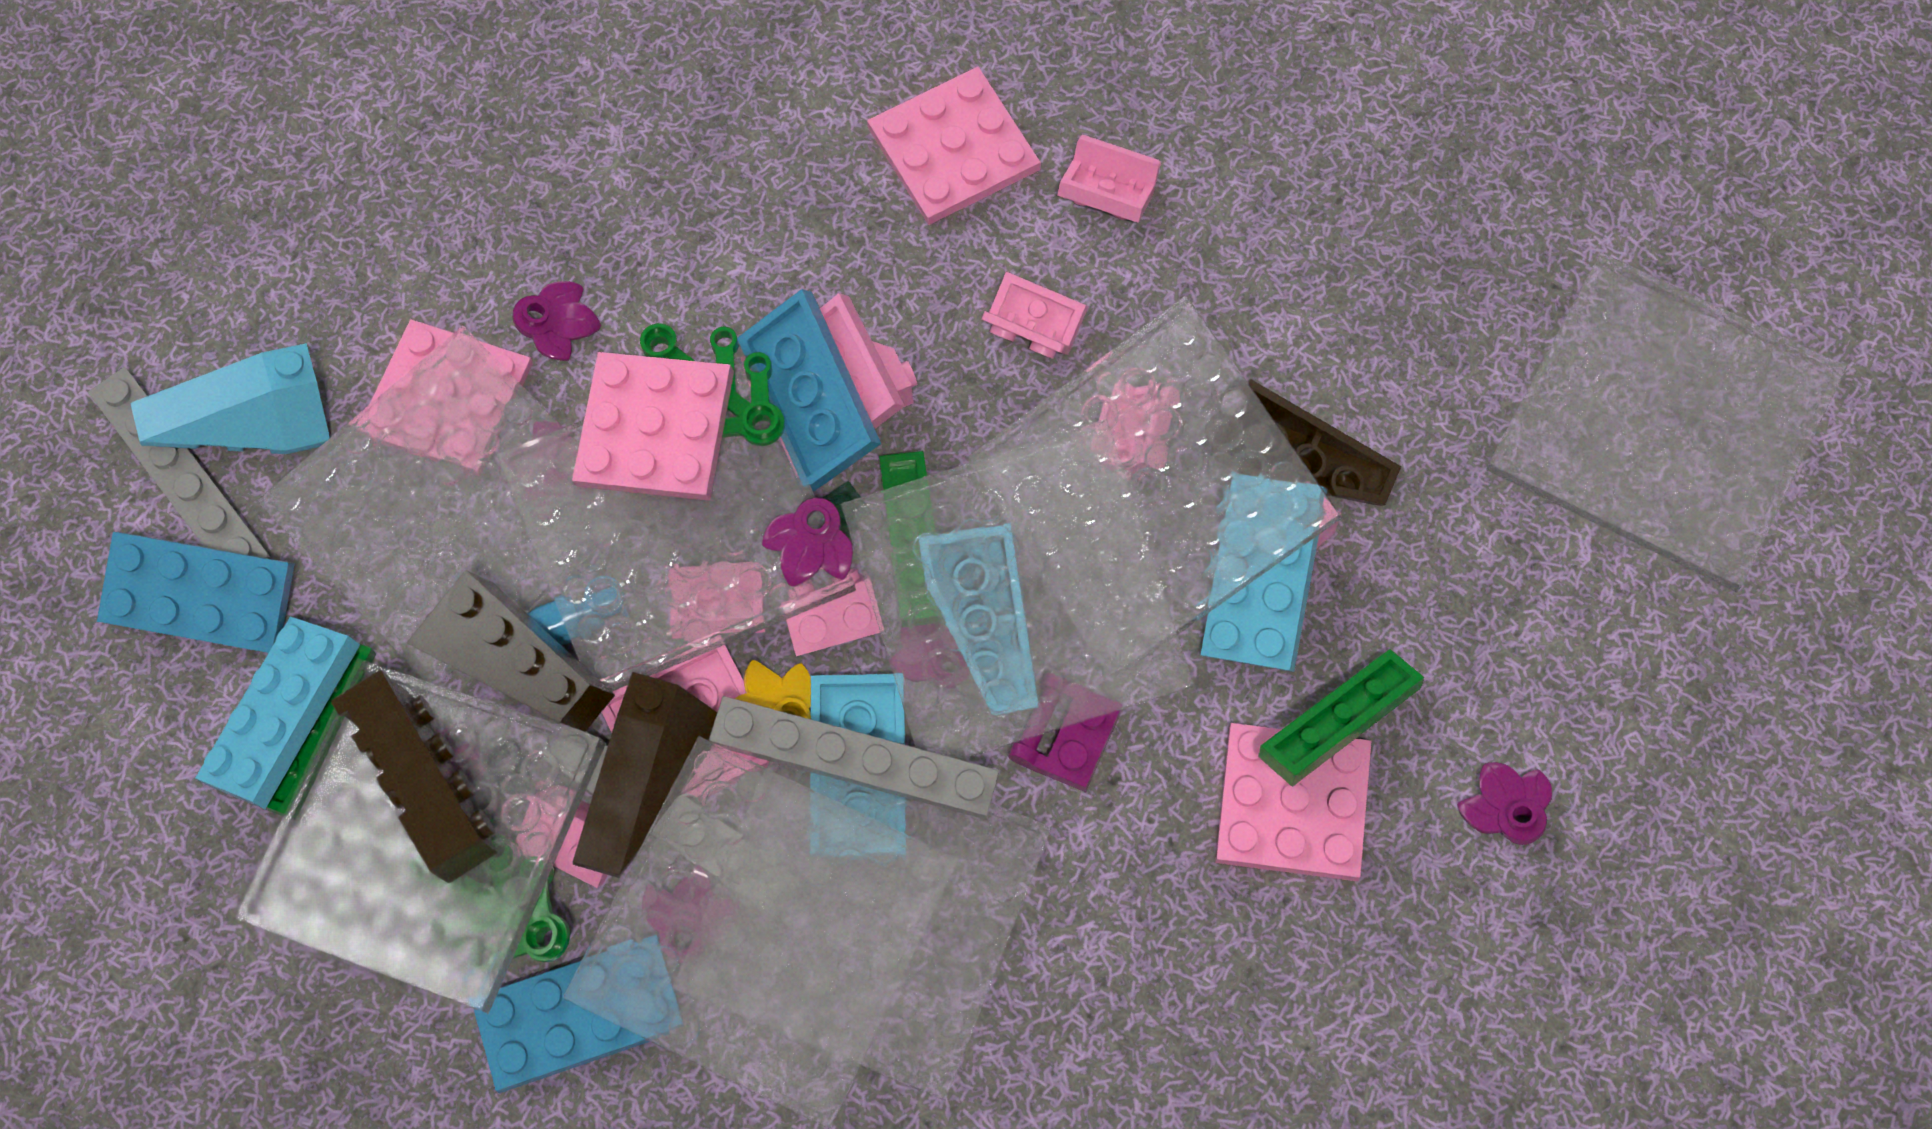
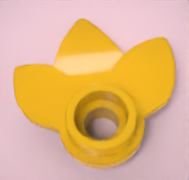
(784, 694)

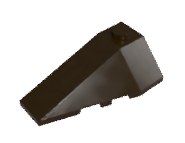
(1334, 458)
(641, 763)

